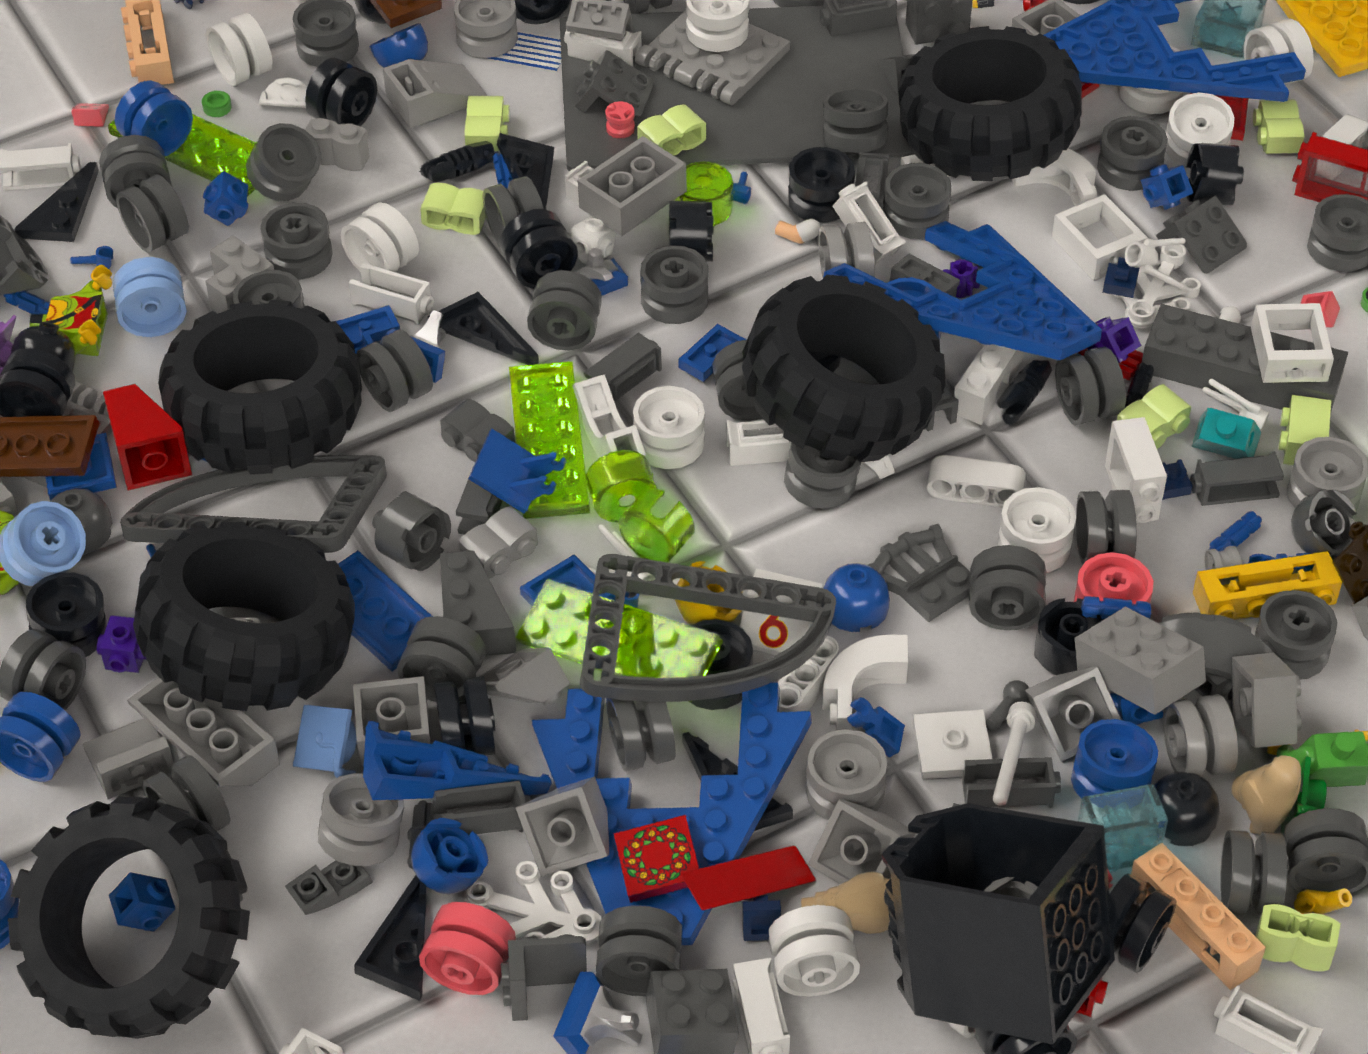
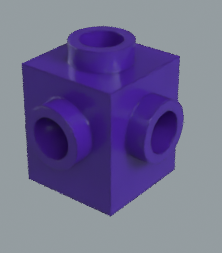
(1117, 336)
(119, 646)

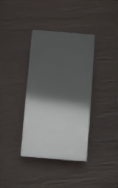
(321, 889)

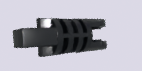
(458, 162)
(1024, 390)

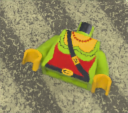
(81, 314)

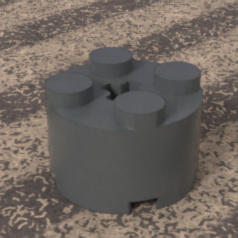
(411, 531)

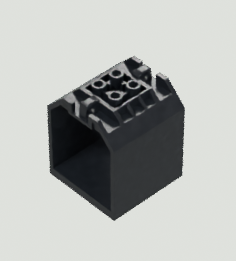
(993, 955)

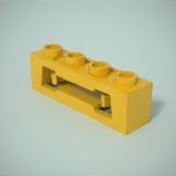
(1262, 580)

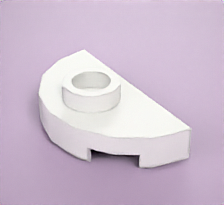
(284, 93)

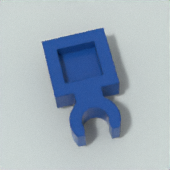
(878, 724)

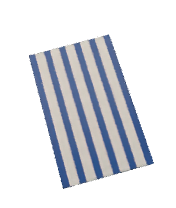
(534, 52)

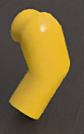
(1321, 901)

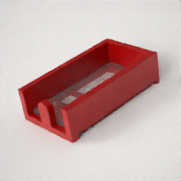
(1330, 169)

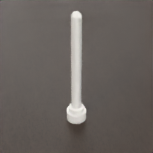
(1021, 720)

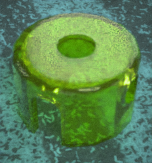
(711, 184)
(617, 476)
(653, 536)

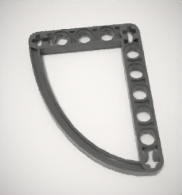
(364, 474)
(705, 686)

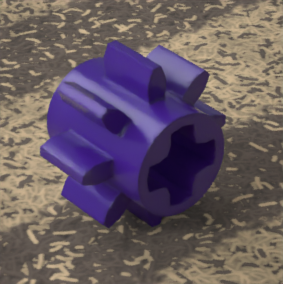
(966, 274)

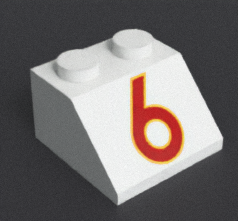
(770, 632)

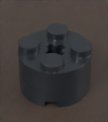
(1214, 172)
(692, 226)
(1057, 632)

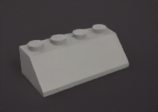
(221, 739)

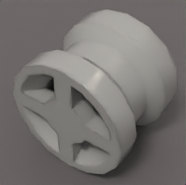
(1218, 559)

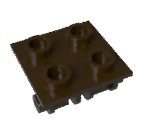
(1353, 563)

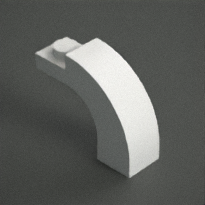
(1069, 173)
(602, 420)
(861, 665)

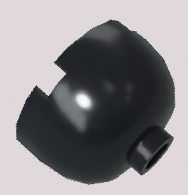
(46, 338)
(1189, 807)

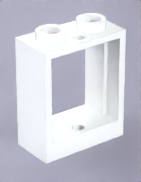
(1090, 259)
(1278, 365)
(1136, 466)

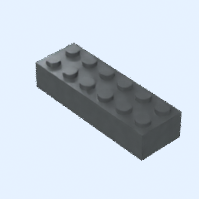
(1201, 347)

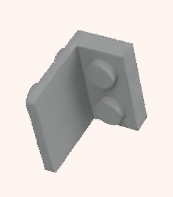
(600, 18)
(128, 757)

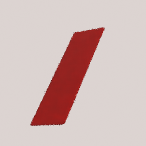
(748, 877)

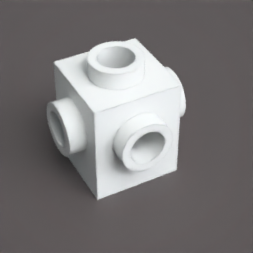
(592, 234)

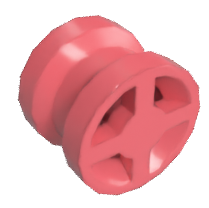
(620, 119)

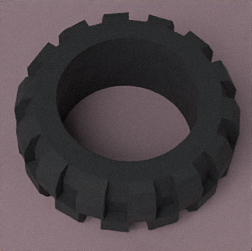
(998, 138)
(827, 409)
(268, 426)
(239, 659)
(54, 903)

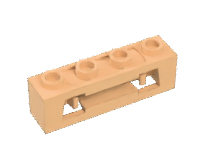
(150, 65)
(1201, 918)

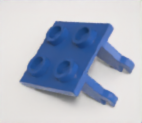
(513, 471)

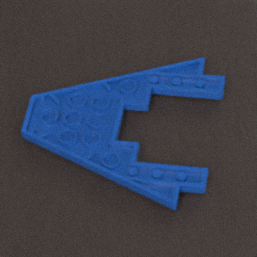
(1125, 47)
(1015, 311)
(727, 806)

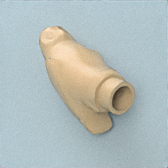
(1268, 793)
(860, 899)

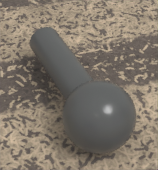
(1012, 693)

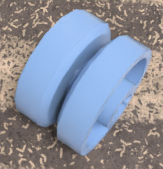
(149, 297)
(41, 542)

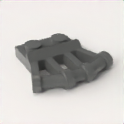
(936, 588)

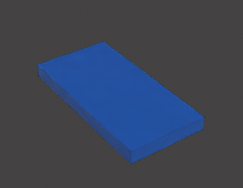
(382, 610)

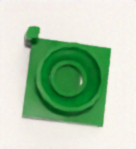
(1311, 794)

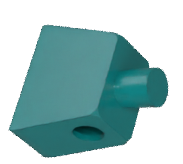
(1227, 434)

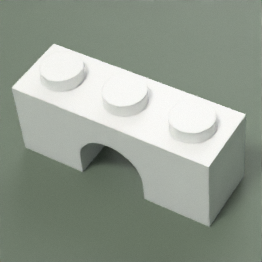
(982, 379)

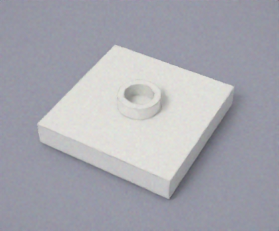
(948, 740)

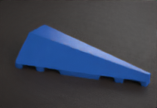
(413, 770)

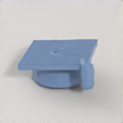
(325, 739)

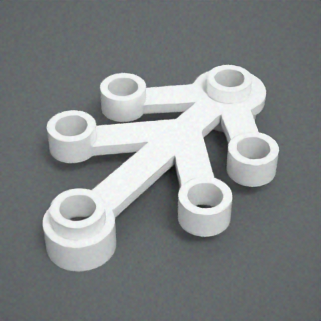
(1142, 311)
(541, 911)

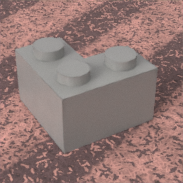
(231, 263)

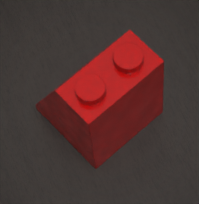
(146, 438)

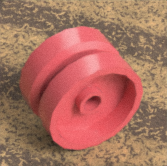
(1114, 577)
(466, 948)

